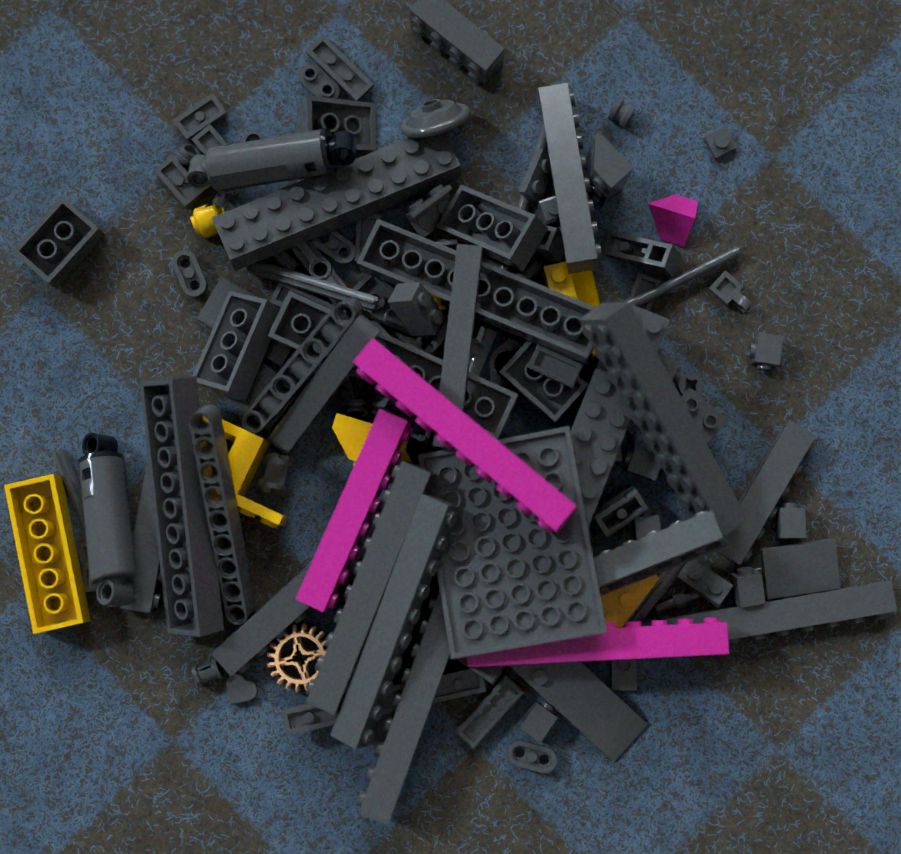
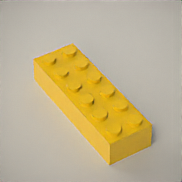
(47, 553)

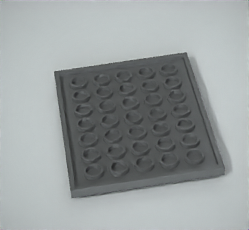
(503, 573)

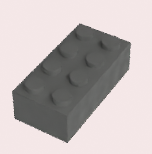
(457, 39)
(499, 227)

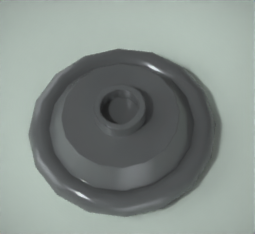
(435, 118)

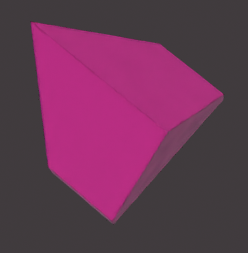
(674, 218)

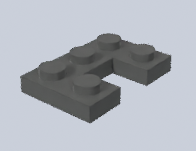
(174, 174)

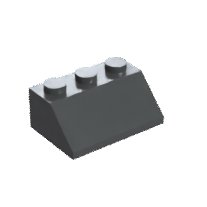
(606, 171)

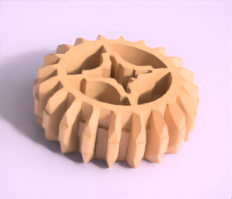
(298, 646)

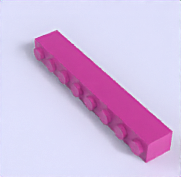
(353, 511)

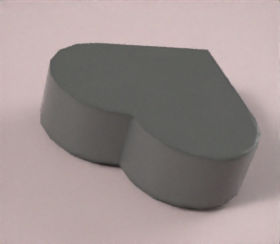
(240, 689)

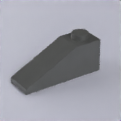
(642, 253)

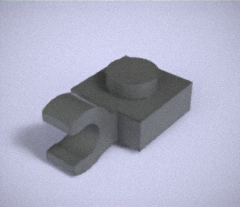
(728, 289)

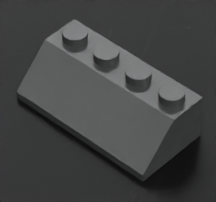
(236, 345)

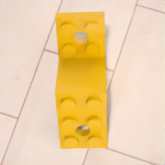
(244, 461)

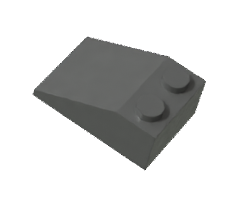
(337, 116)

